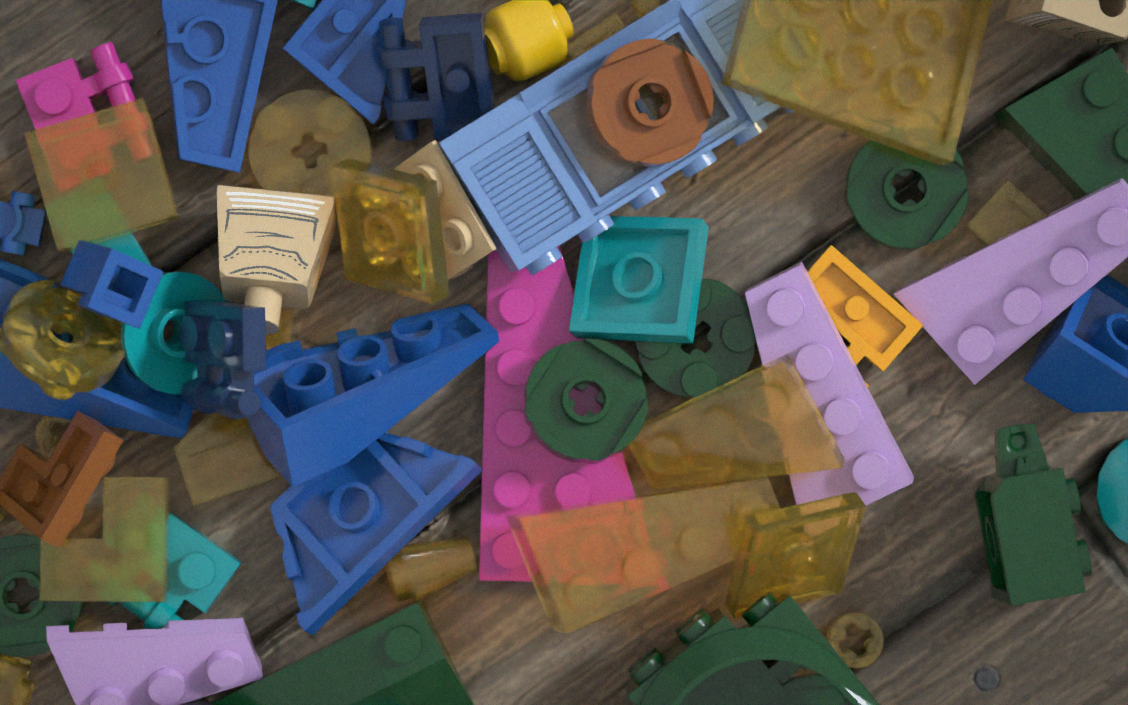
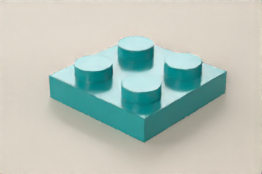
(640, 280)

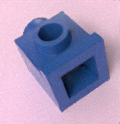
(111, 283)

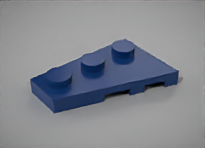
(214, 75)

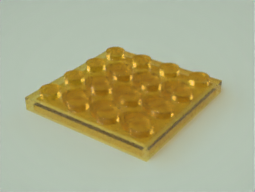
(865, 65)

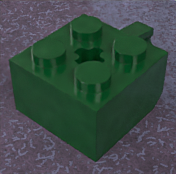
(1029, 522)

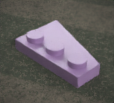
(155, 665)

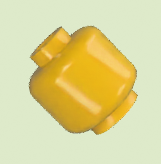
(527, 37)

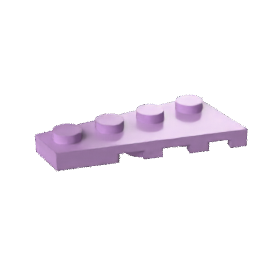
(1014, 287)
(795, 322)

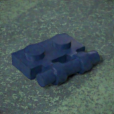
(455, 69)
(228, 348)

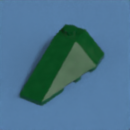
(379, 664)

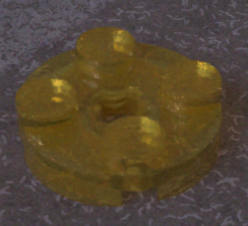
(281, 129)
(46, 360)

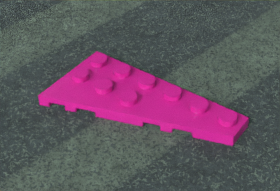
(517, 470)

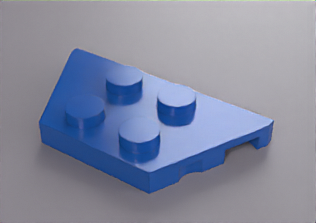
(360, 517)

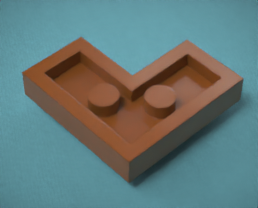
(53, 492)

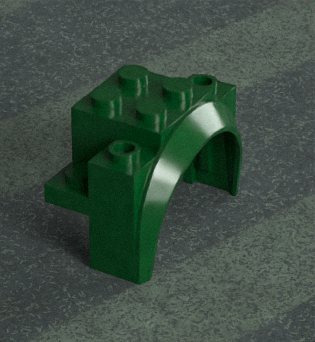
(725, 664)

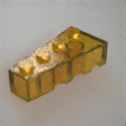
(632, 547)

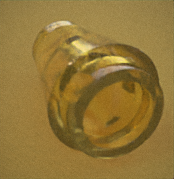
(429, 567)

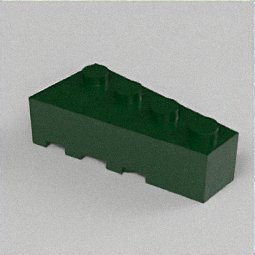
(1077, 125)

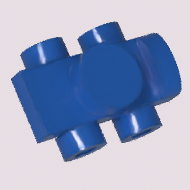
(20, 223)

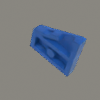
(340, 49)

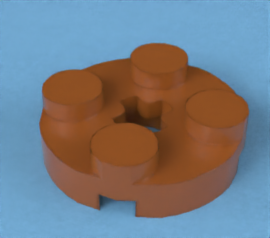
(615, 90)

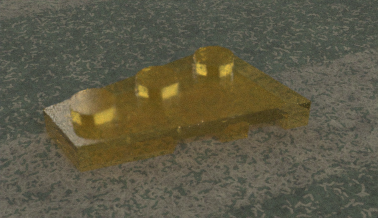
(738, 432)

